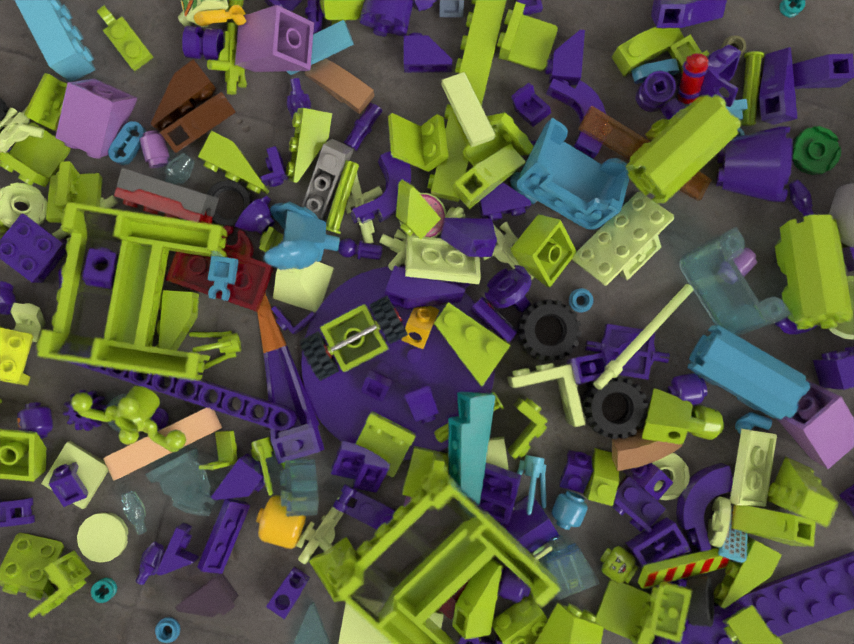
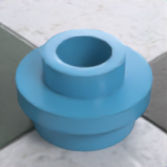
(588, 300)
(162, 635)

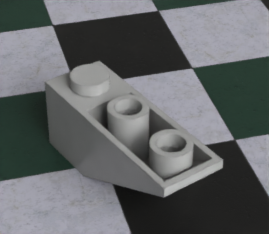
(326, 177)

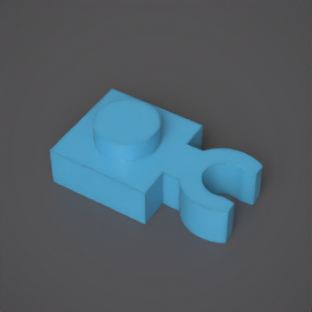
(222, 273)

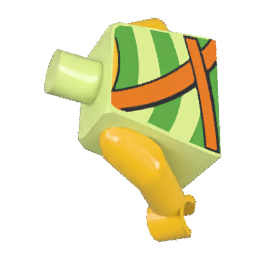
(209, 12)

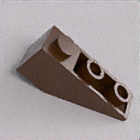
(183, 93)
(198, 122)

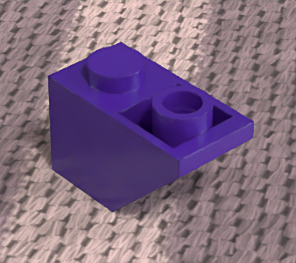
(824, 71)
(503, 201)

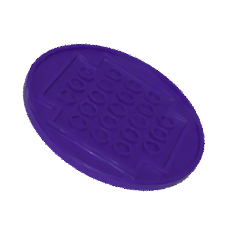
(338, 397)

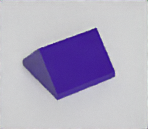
(530, 530)

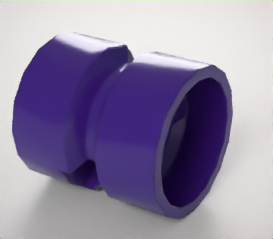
(202, 43)
(655, 91)

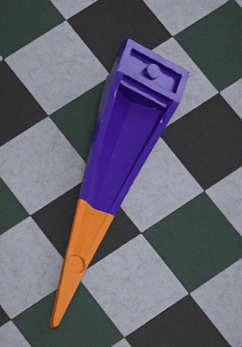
(287, 390)

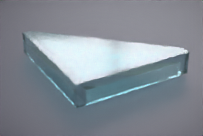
(312, 629)

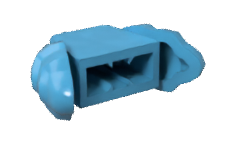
(302, 238)

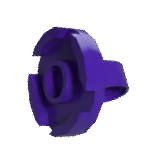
(509, 288)

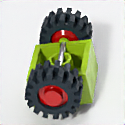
(353, 338)

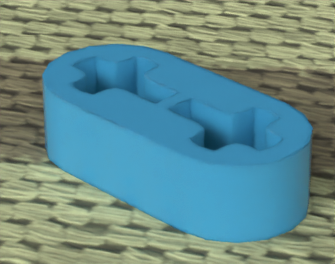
(641, 73)
(126, 143)

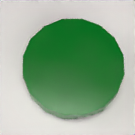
(815, 150)

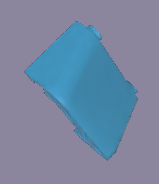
(573, 181)

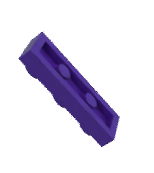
(223, 536)

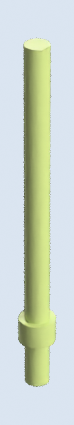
(614, 368)

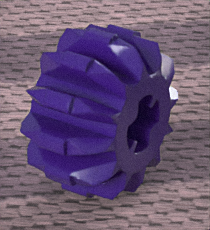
(80, 421)

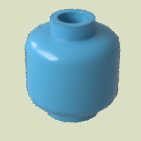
(569, 510)

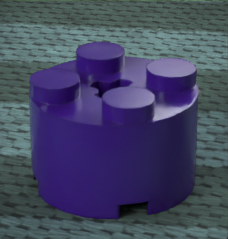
(387, 16)

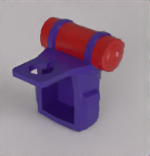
(709, 75)

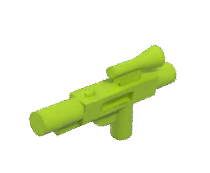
(227, 59)

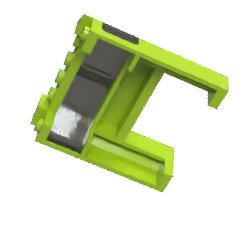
(119, 323)
(426, 558)

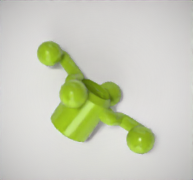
(131, 417)

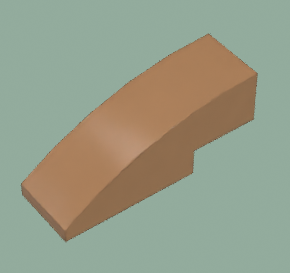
(341, 84)
(636, 452)

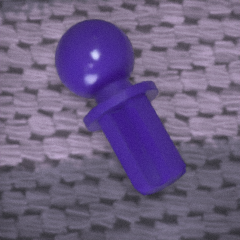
(348, 248)

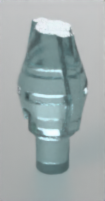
(179, 169)
(134, 511)

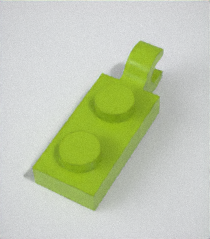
(125, 39)

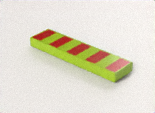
(682, 567)

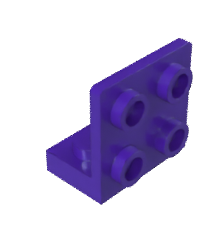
(31, 249)

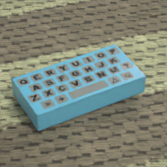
(735, 544)

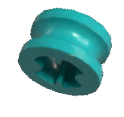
(787, 11)
(97, 596)

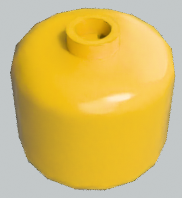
(277, 527)

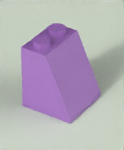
(274, 41)
(93, 116)
(821, 426)

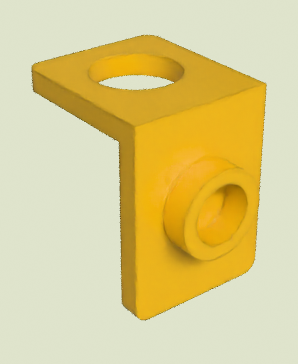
(421, 322)

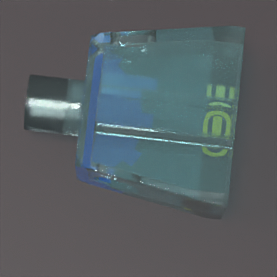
(569, 568)

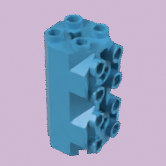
(748, 373)

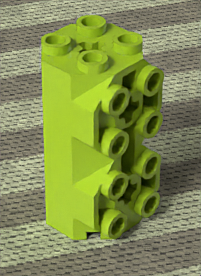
(682, 147)
(815, 272)

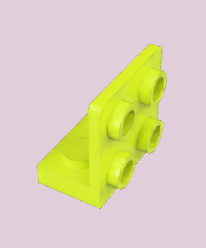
(13, 356)

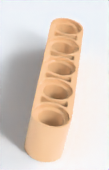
(147, 451)

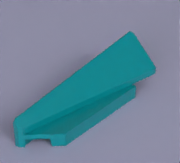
(470, 441)

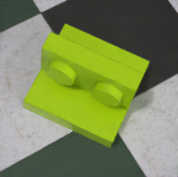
(71, 188)
(422, 463)
(326, 563)

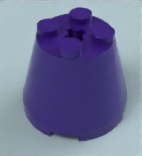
(757, 164)

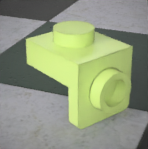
(28, 319)

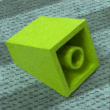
(571, 626)

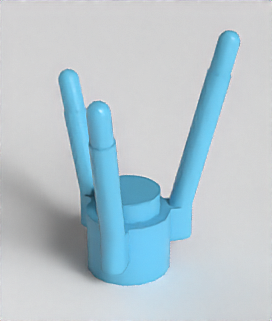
(534, 467)

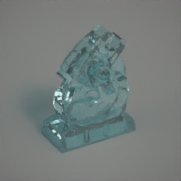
(184, 483)

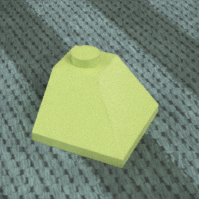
(303, 286)

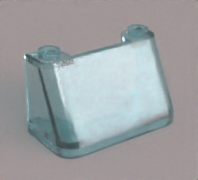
(724, 288)

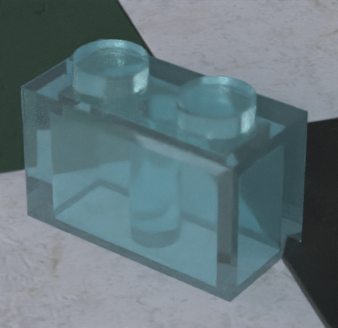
(300, 488)

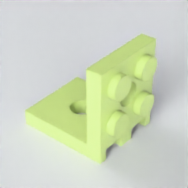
(566, 385)

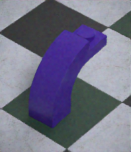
(580, 100)
(384, 206)
(694, 499)

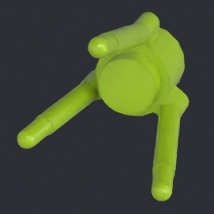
(227, 344)
(260, 451)

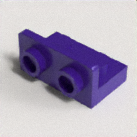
(638, 504)

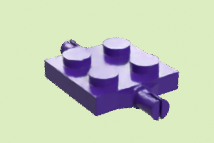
(617, 339)

